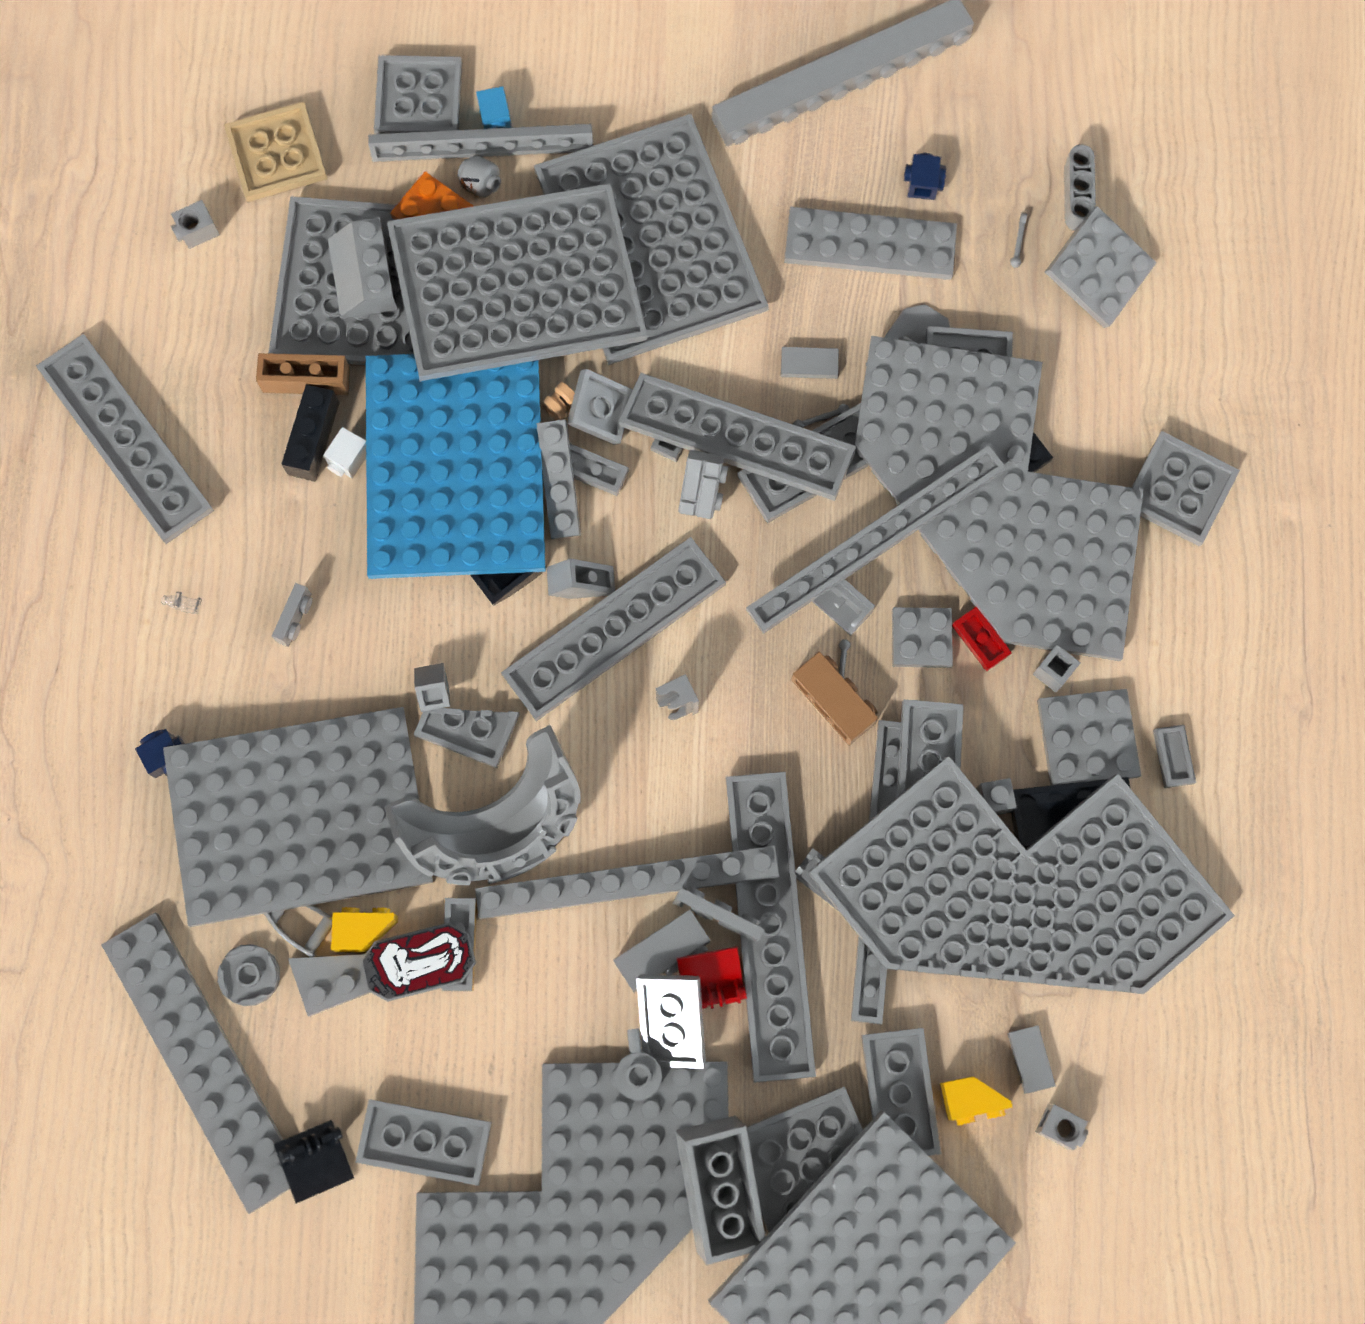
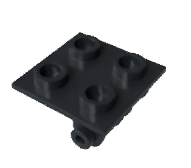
(313, 1161)

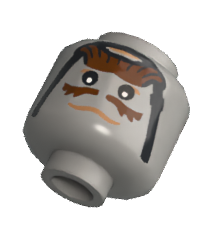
(479, 176)

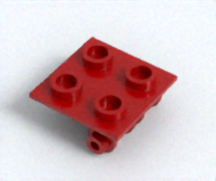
(718, 974)

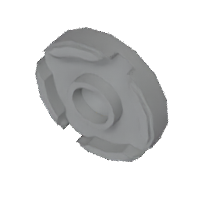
(248, 975)

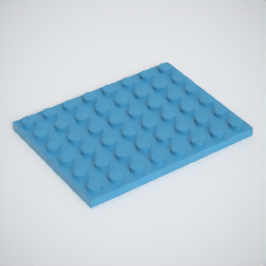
(453, 471)

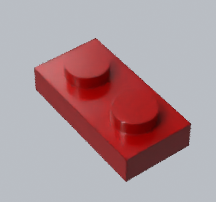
(981, 639)

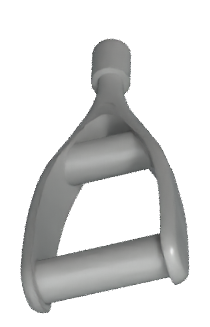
(317, 936)

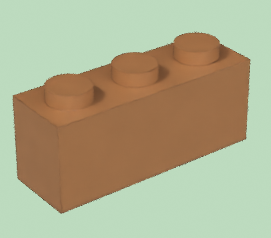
(293, 371)
(835, 697)

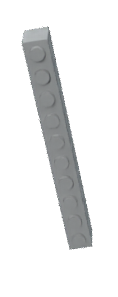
(842, 72)

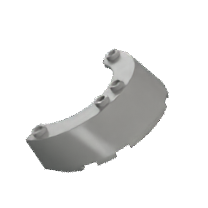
(499, 837)

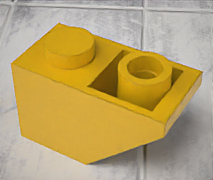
(357, 931)
(971, 1097)

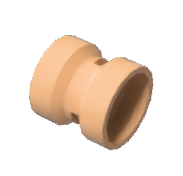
(559, 402)

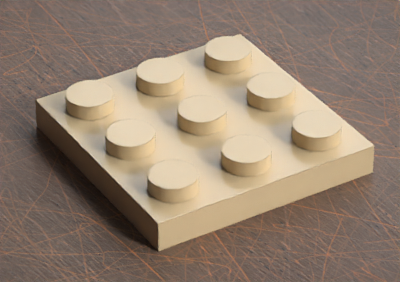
(275, 151)

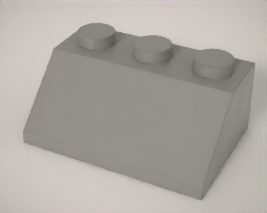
(362, 269)

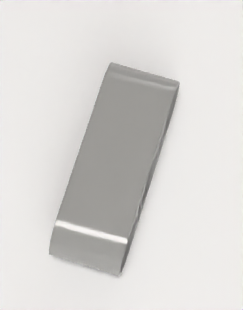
(1079, 176)

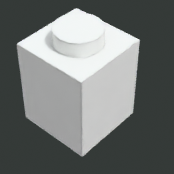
(345, 453)

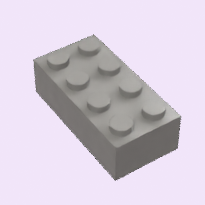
(720, 1189)

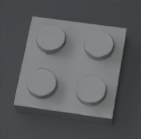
(599, 406)
(922, 637)

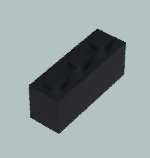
(310, 433)

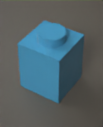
(494, 108)

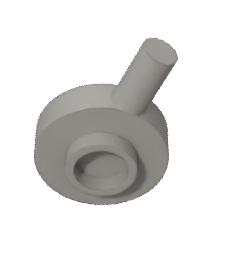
(638, 1073)

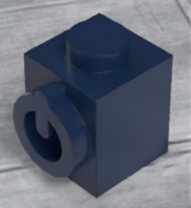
(925, 176)
(152, 751)

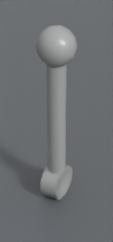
(1016, 261)
(841, 409)
(844, 646)

